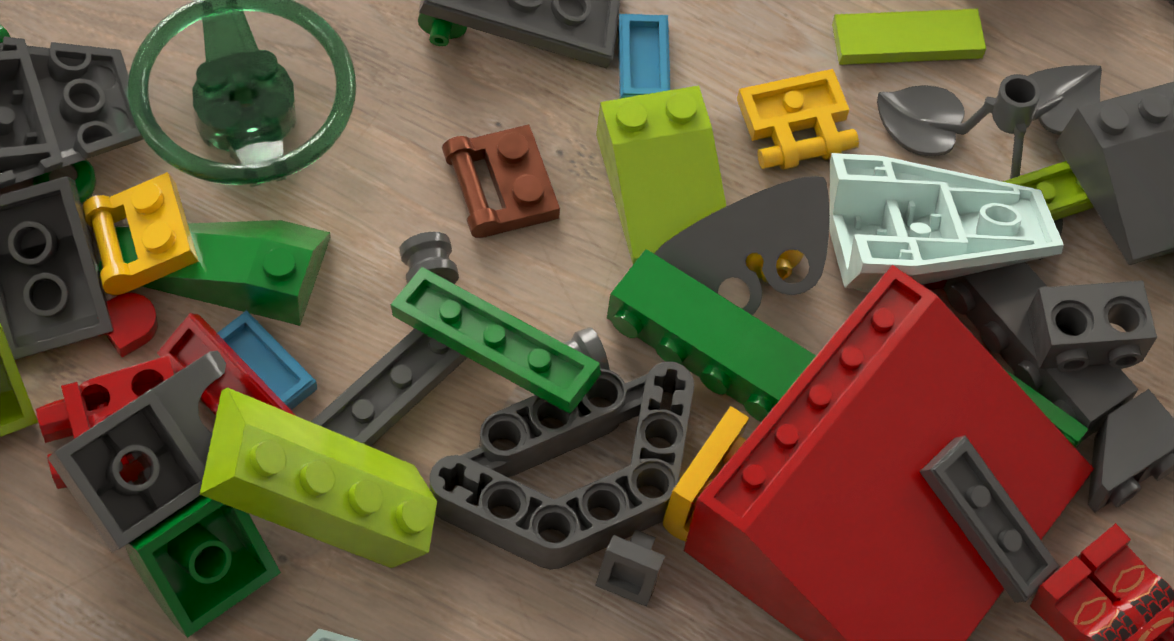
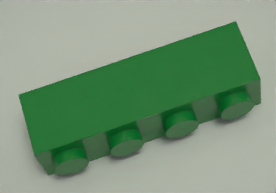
(706, 334)

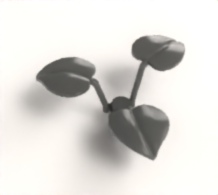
(929, 117)

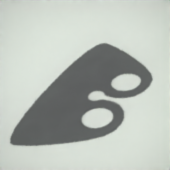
(764, 223)

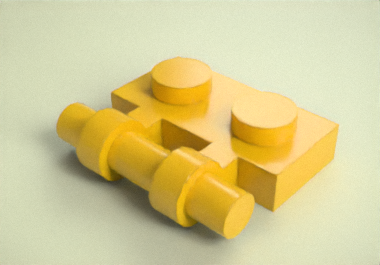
(792, 106)

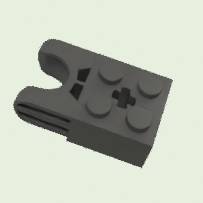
(163, 435)

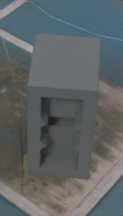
(1088, 315)

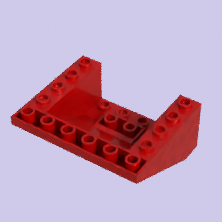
(827, 495)

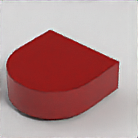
(132, 322)

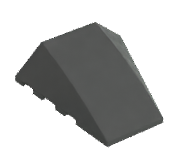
(60, 107)

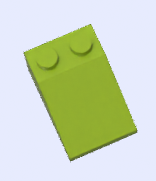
(660, 164)

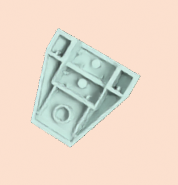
(930, 221)

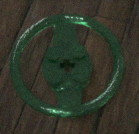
(236, 76)

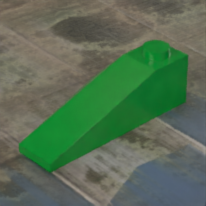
(246, 266)

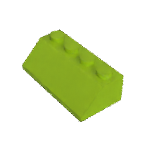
(317, 482)

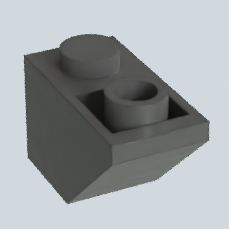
(1130, 448)

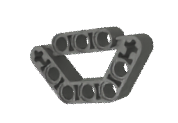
(487, 469)

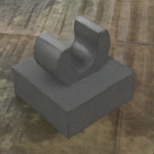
(631, 567)

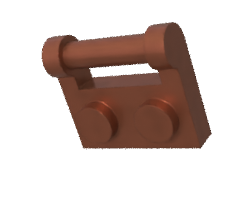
(516, 175)

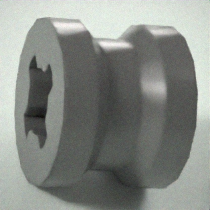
(431, 252)

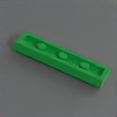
(496, 340)

